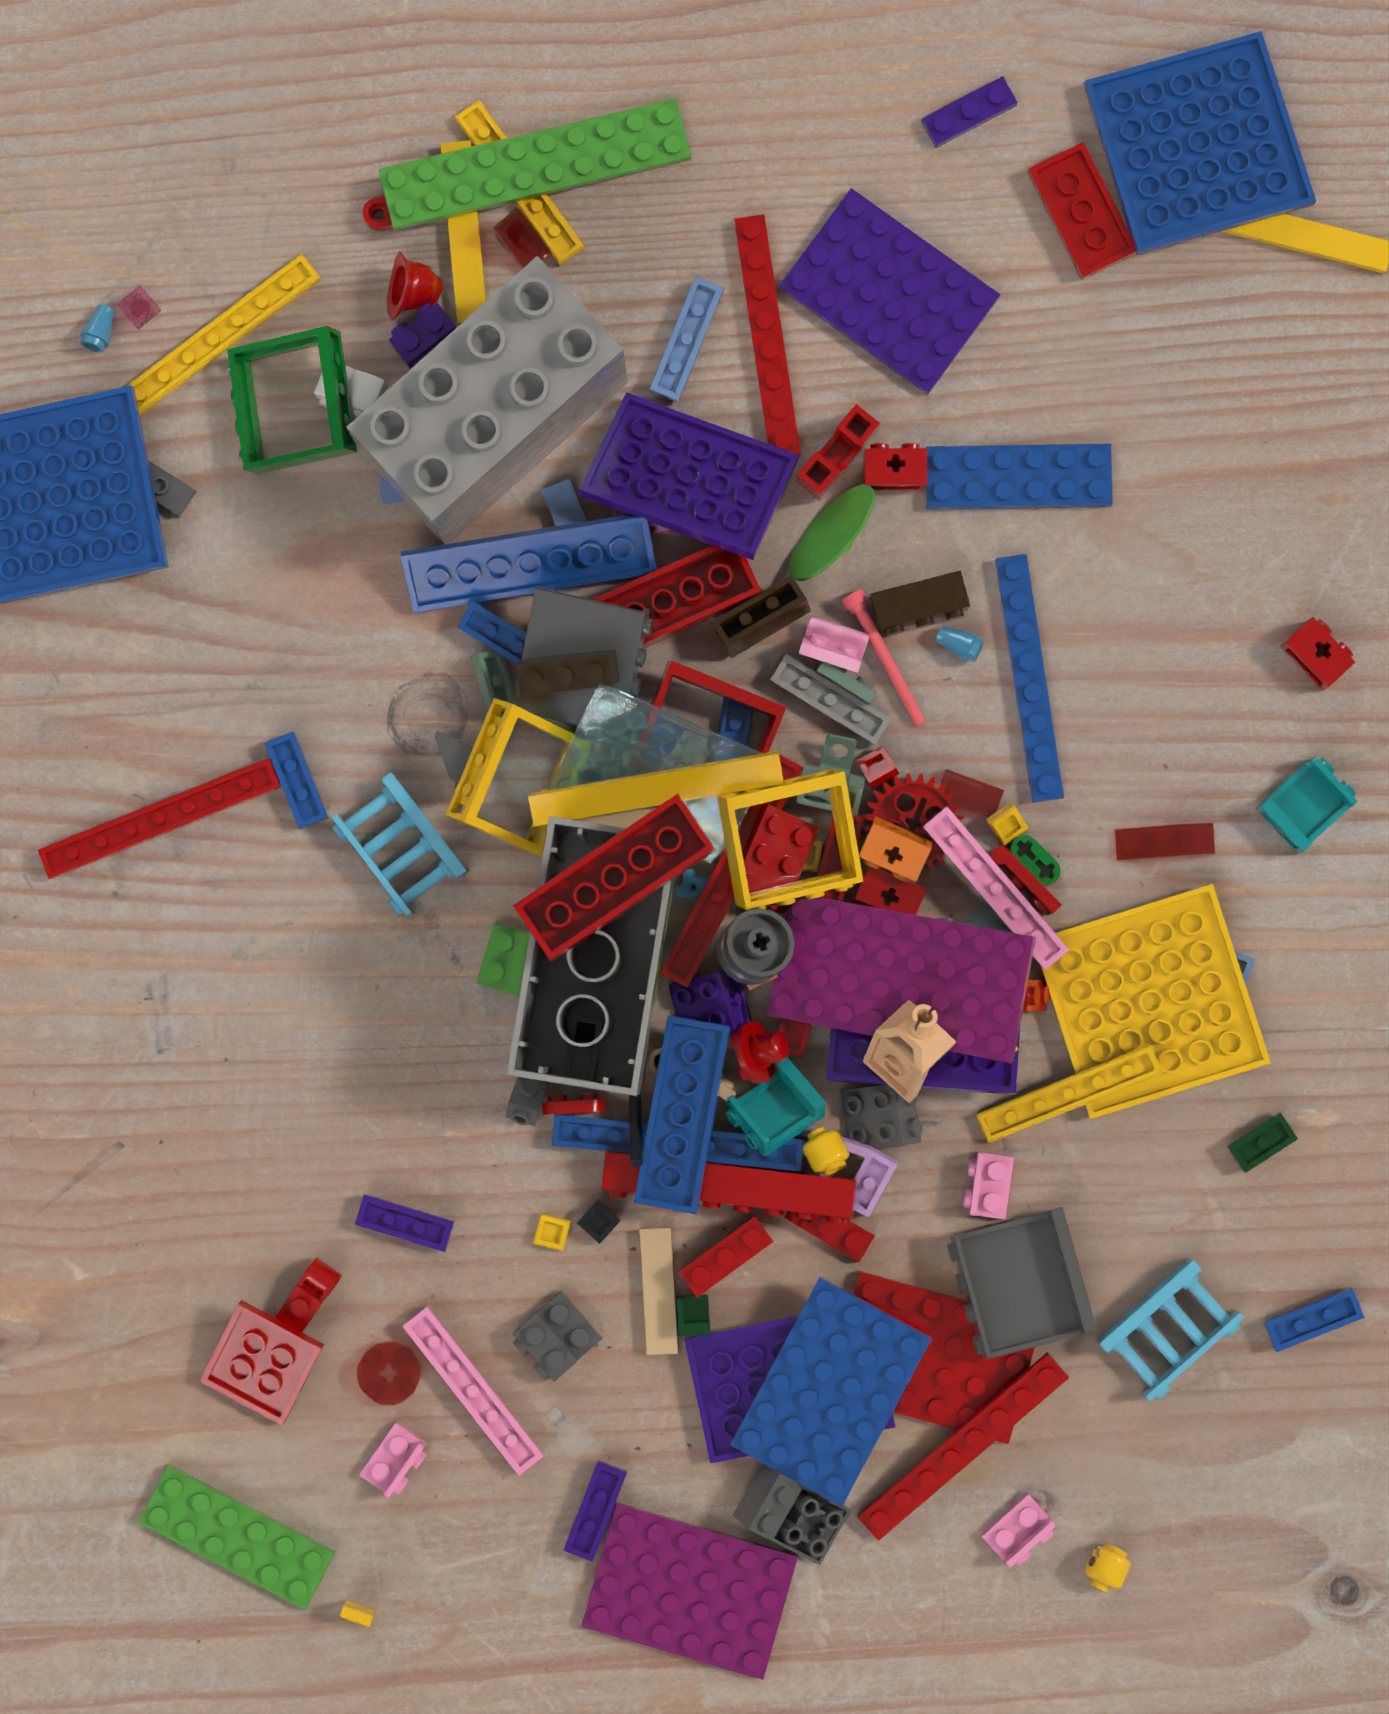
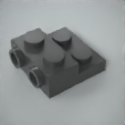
(556, 1337)

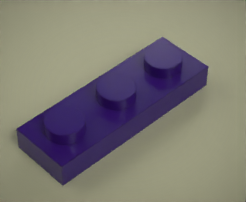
(969, 112)
(404, 1222)
(595, 1510)

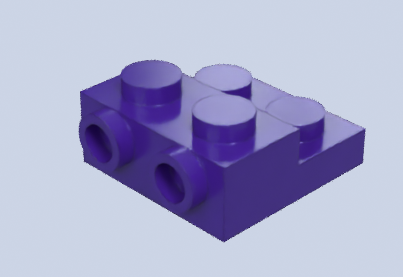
(422, 335)

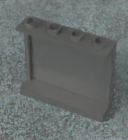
(579, 625)
(1021, 1284)

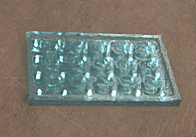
(632, 738)

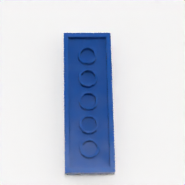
(1019, 476)
(682, 1114)

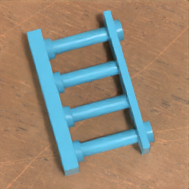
(429, 842)
(1139, 1319)

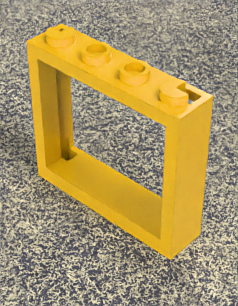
(482, 767)
(813, 887)

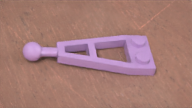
(871, 1176)

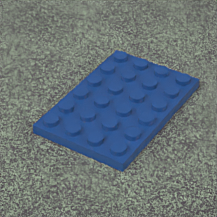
(831, 1391)

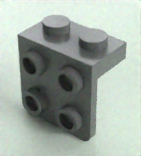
(880, 1117)

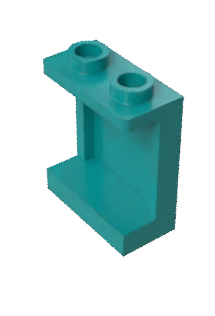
(1307, 803)
(776, 1109)

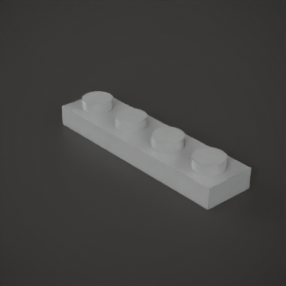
(830, 700)

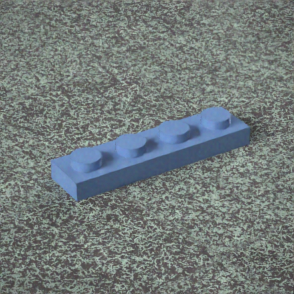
(686, 339)

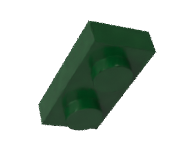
(1262, 1142)

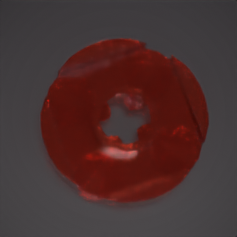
(375, 1361)

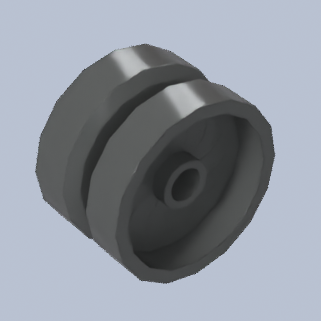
(773, 943)

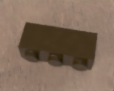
(920, 603)
(761, 616)
(567, 672)

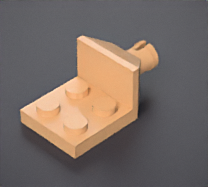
(907, 1048)

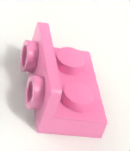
(834, 644)
(989, 1185)
(393, 1460)
(1019, 1531)

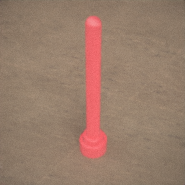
(857, 605)

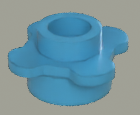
(690, 878)

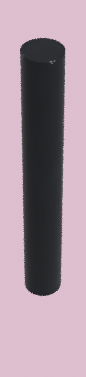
(635, 1129)

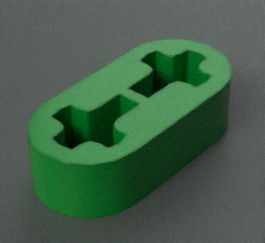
(1040, 854)

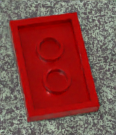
(776, 850)

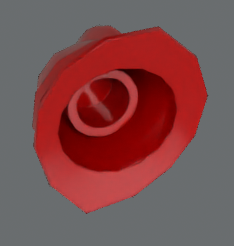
(411, 286)

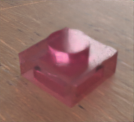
(139, 307)

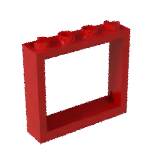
(772, 709)

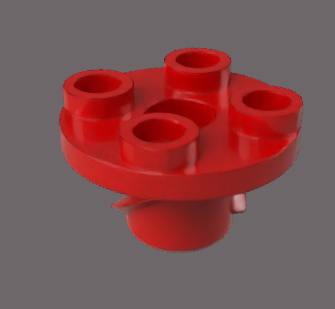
(758, 1051)

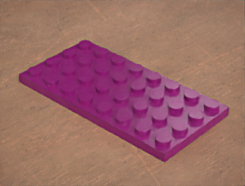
(865, 962)

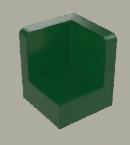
(693, 1315)

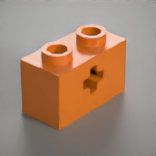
(883, 838)

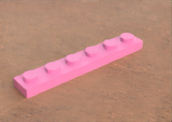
(994, 886)
(473, 1390)

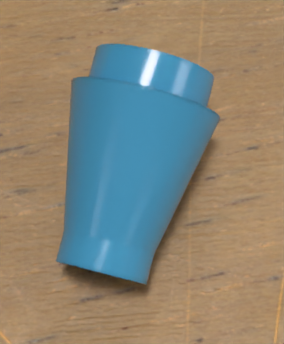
(97, 331)
(961, 643)

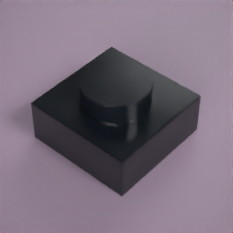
(598, 1221)

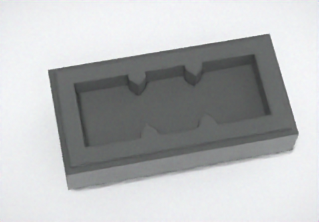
(170, 491)

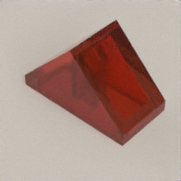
(519, 238)

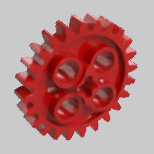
(887, 808)

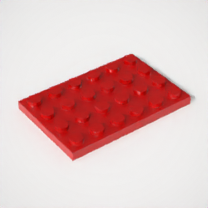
(950, 1377)

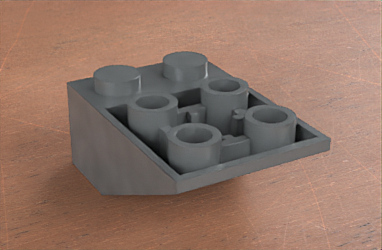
(790, 1514)

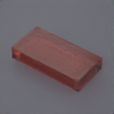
(972, 794)

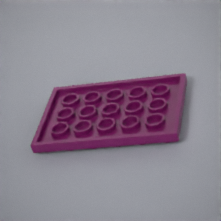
(689, 1590)

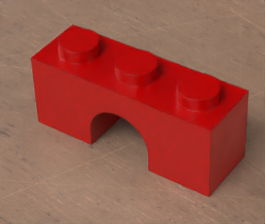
(838, 453)
(725, 1256)

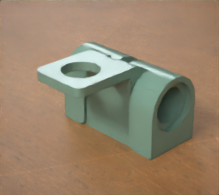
(854, 782)

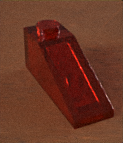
(1165, 841)

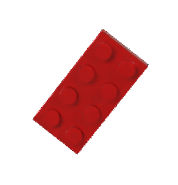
(1082, 210)

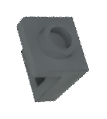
(526, 1100)

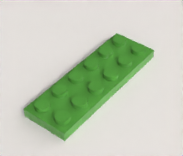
(237, 1537)

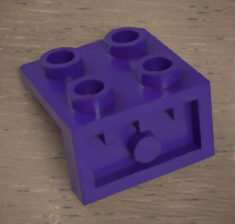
(712, 999)

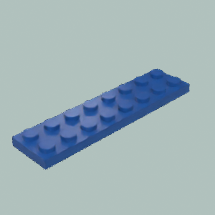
(525, 560)

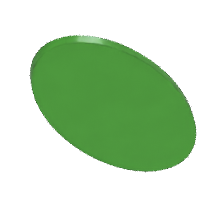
(832, 532)

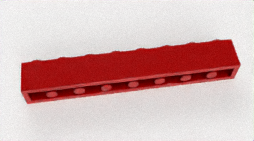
(751, 1188)

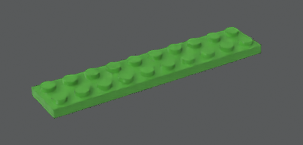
(534, 164)

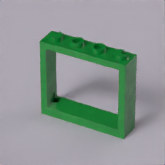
(335, 389)

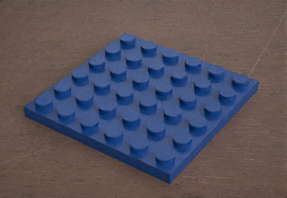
(1199, 142)
(76, 496)

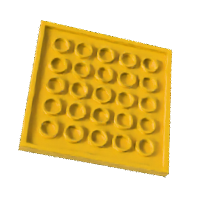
(1158, 980)

